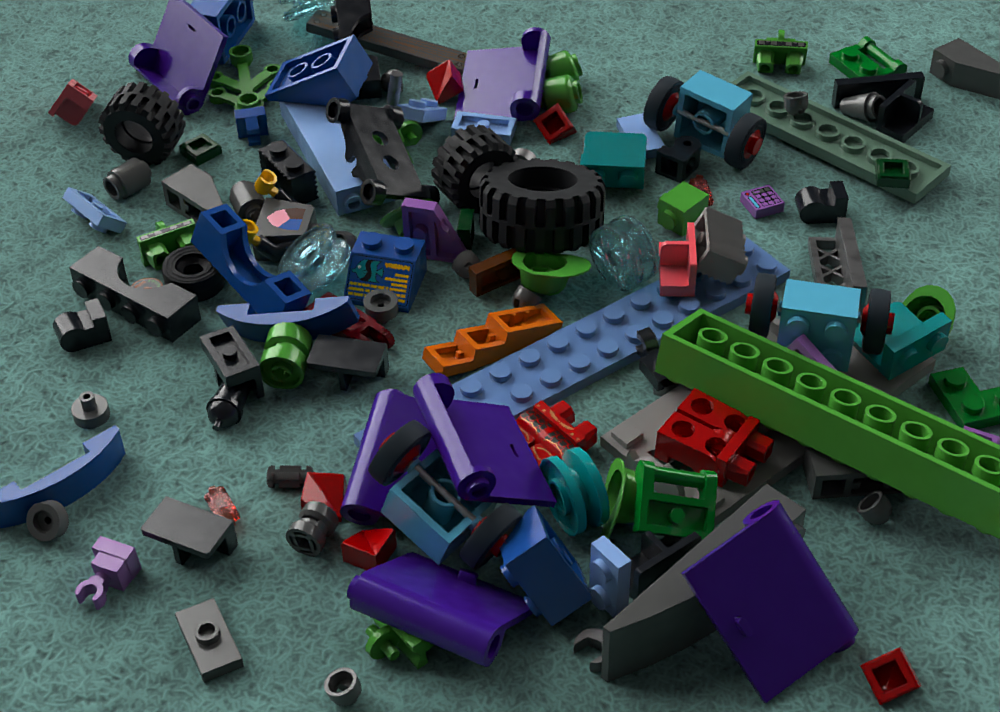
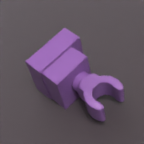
(113, 566)

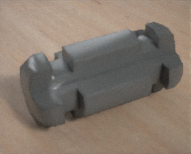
(287, 476)

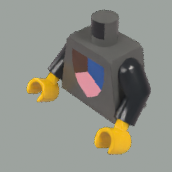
(279, 221)

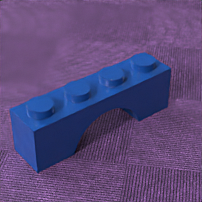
(225, 244)

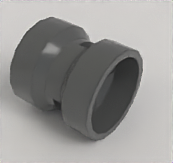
(309, 532)

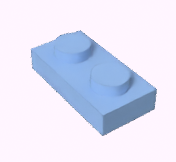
(423, 110)
(502, 126)
(91, 208)
(609, 576)

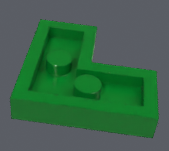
(964, 399)

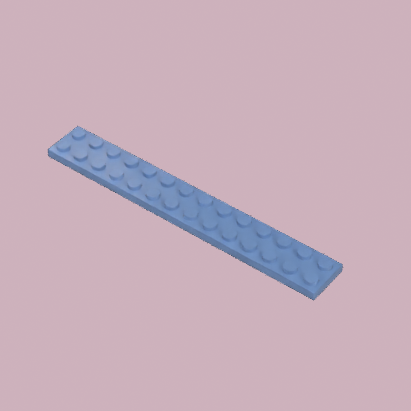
(603, 340)

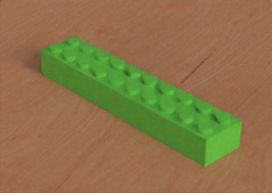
(838, 417)

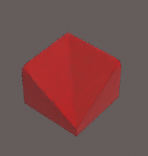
(445, 81)
(554, 124)
(325, 488)
(369, 547)
(890, 675)

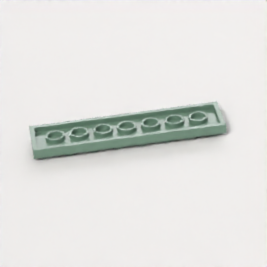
(841, 139)

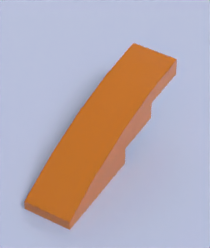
(499, 337)

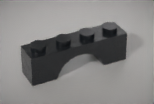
(355, 18)
(162, 310)

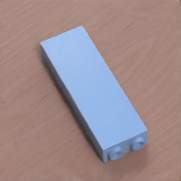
(325, 152)

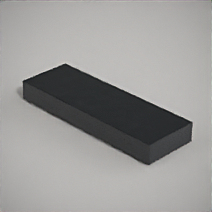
(882, 84)

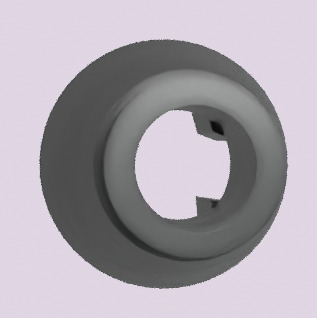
(862, 106)

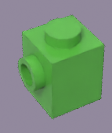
(681, 206)

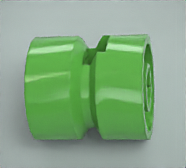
(285, 355)

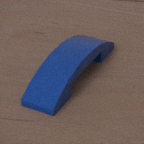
(326, 318)
(67, 483)

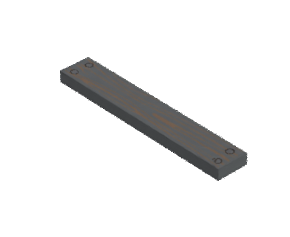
(393, 44)

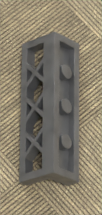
(844, 257)

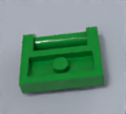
(854, 62)
(674, 514)

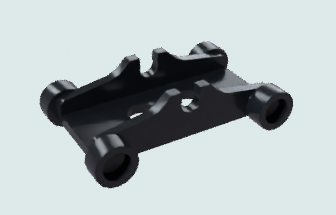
(379, 180)

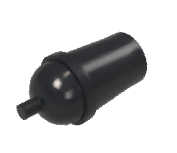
(227, 405)

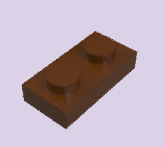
(493, 273)

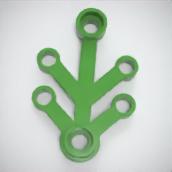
(241, 58)

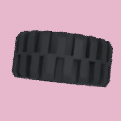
(541, 205)

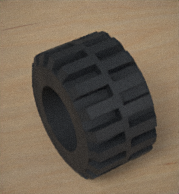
(142, 123)
(466, 160)

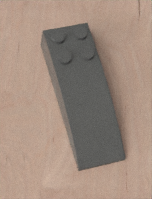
(668, 613)

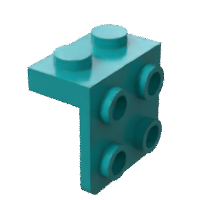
(616, 158)
(909, 343)

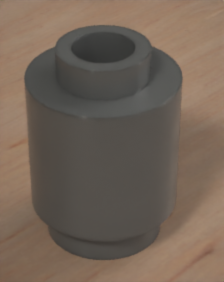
(127, 179)
(246, 200)

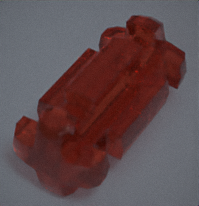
(701, 184)
(221, 503)

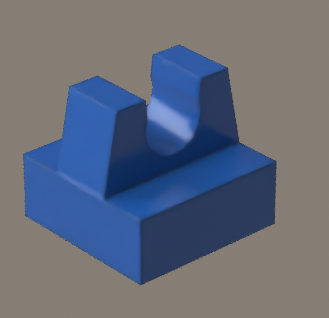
(251, 124)

